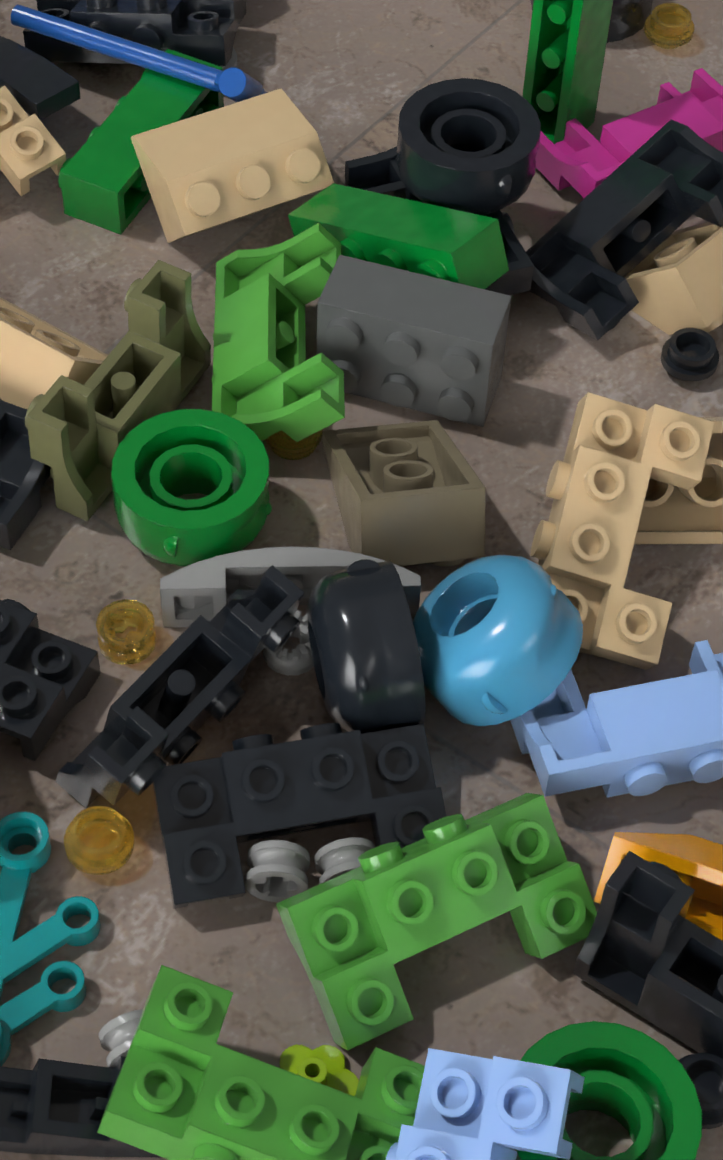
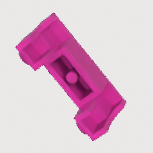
(586, 162)

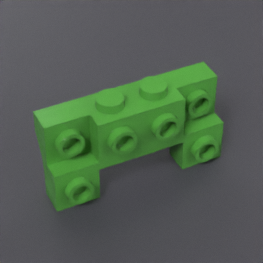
(262, 338)
(428, 893)
(207, 1102)

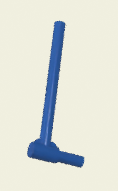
(230, 82)

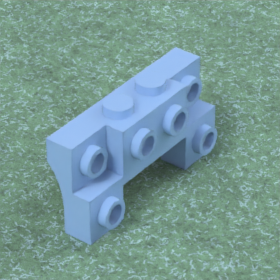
(629, 735)
(485, 1107)

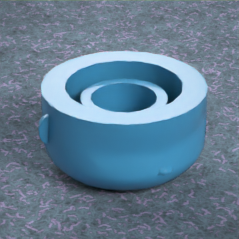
(496, 639)

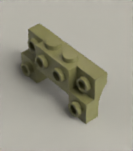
(145, 375)

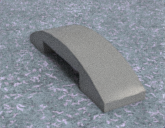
(210, 582)

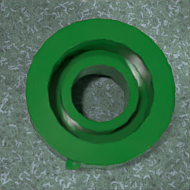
(190, 455)
(630, 1081)

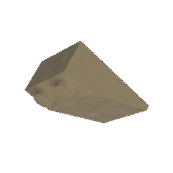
(406, 493)

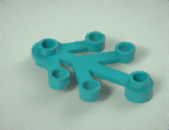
(27, 950)

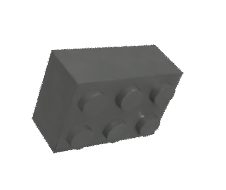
(414, 338)

